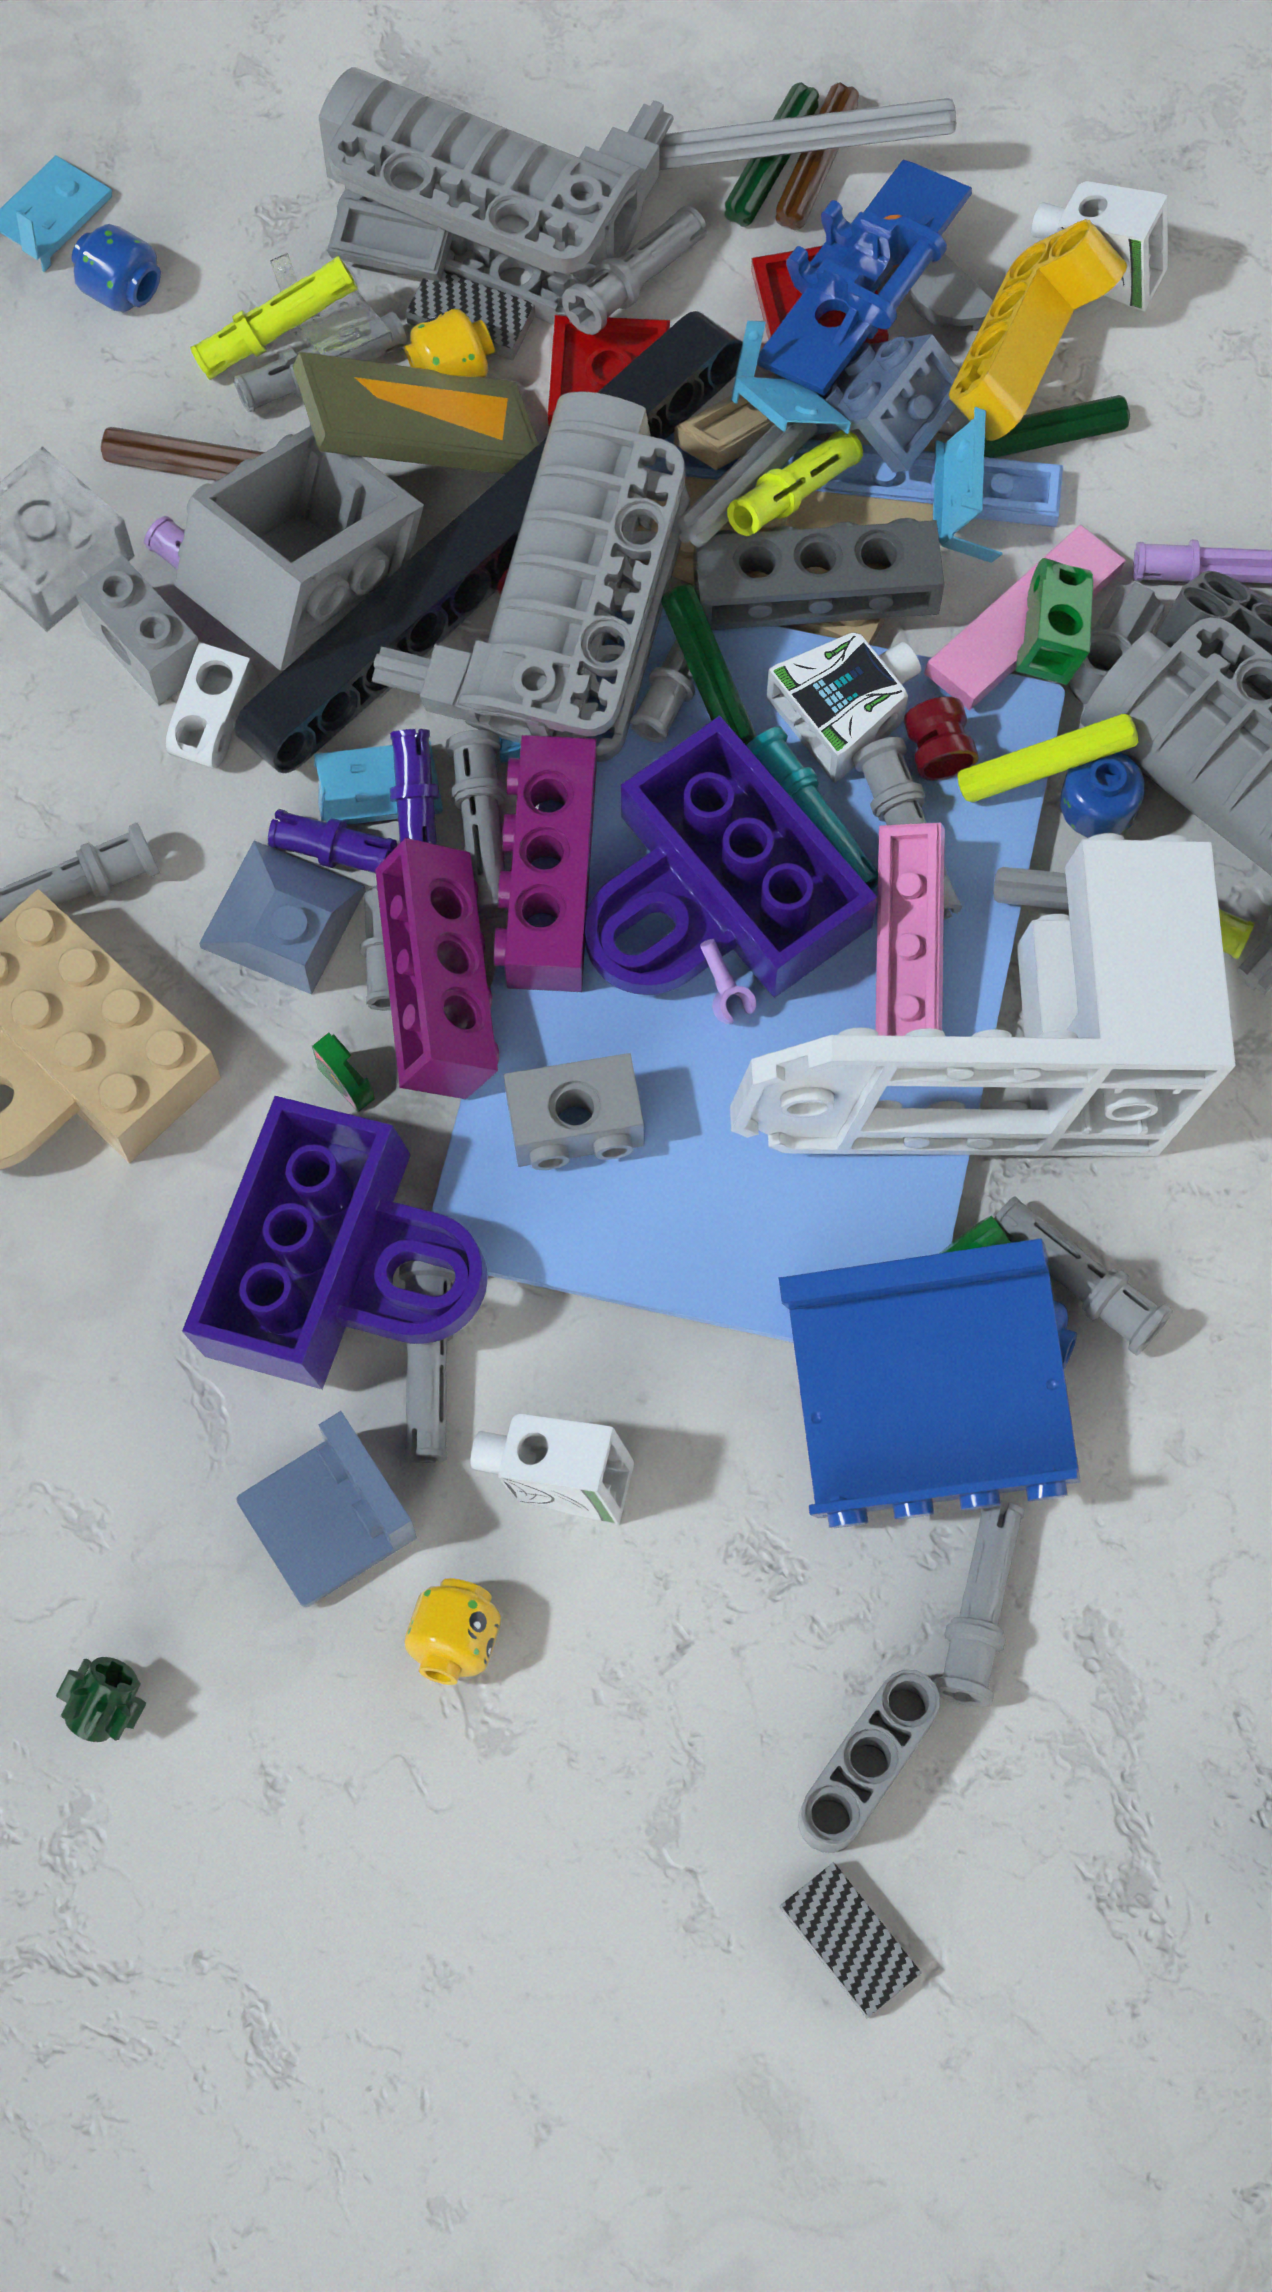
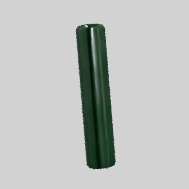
(763, 172)
(1062, 426)
(706, 660)

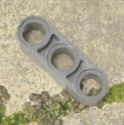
(882, 1730)

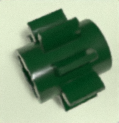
(101, 1699)

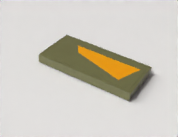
(413, 414)

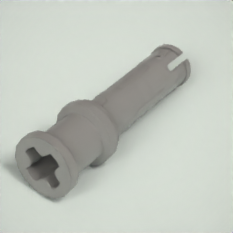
(619, 280)
(896, 795)
(478, 797)
(91, 871)
(1102, 1291)
(426, 1373)
(976, 1633)

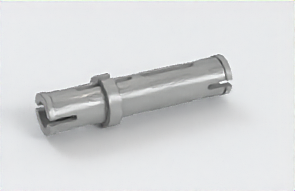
(278, 377)

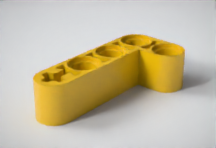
(1029, 321)

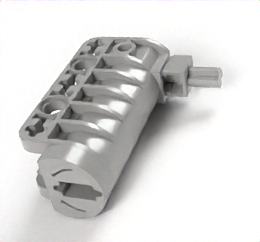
(492, 185)
(568, 587)
(1203, 739)

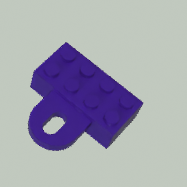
(727, 866)
(319, 1249)

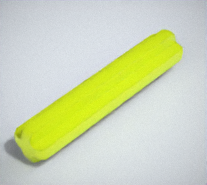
(1048, 758)

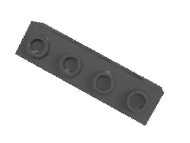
(845, 593)

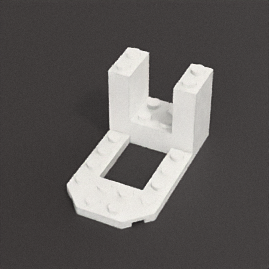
(1117, 1031)

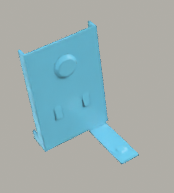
(51, 209)
(778, 398)
(960, 486)
(358, 785)

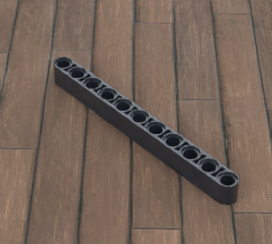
(462, 562)

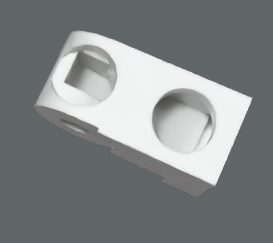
(210, 704)

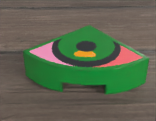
(332, 1062)

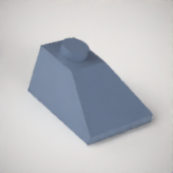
(282, 917)

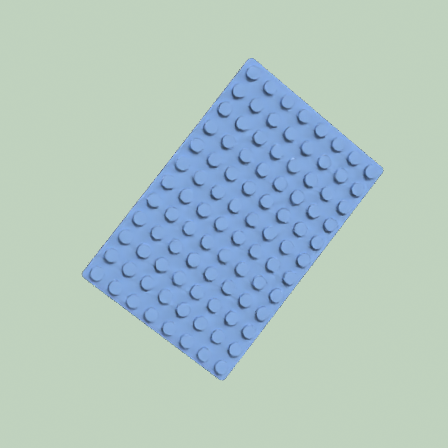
(698, 1212)

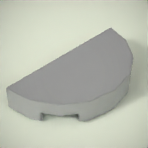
(949, 296)

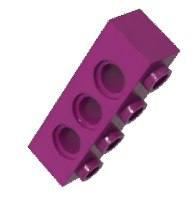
(550, 955)
(436, 970)

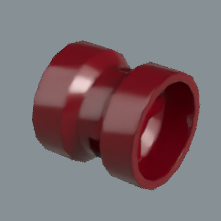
(940, 738)

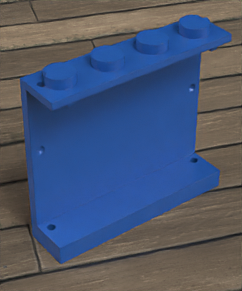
(931, 1382)

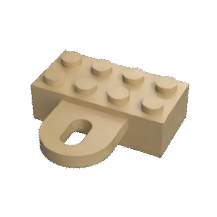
(86, 1041)

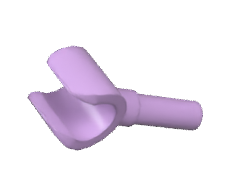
(725, 984)

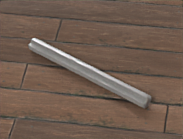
(807, 133)

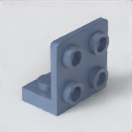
(895, 396)
(327, 1514)

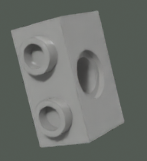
(138, 628)
(600, 1086)

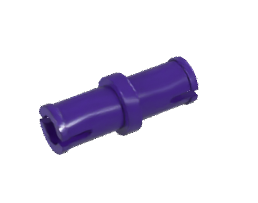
(414, 785)
(328, 841)

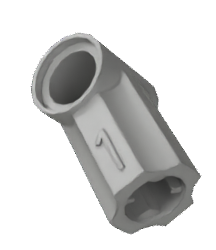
(1123, 621)

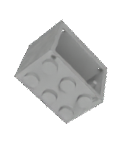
(293, 544)

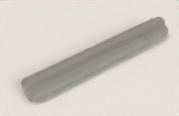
(768, 453)

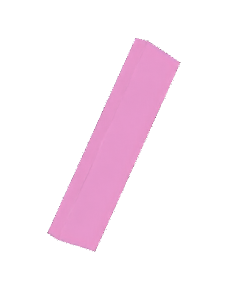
(989, 645)
(910, 928)

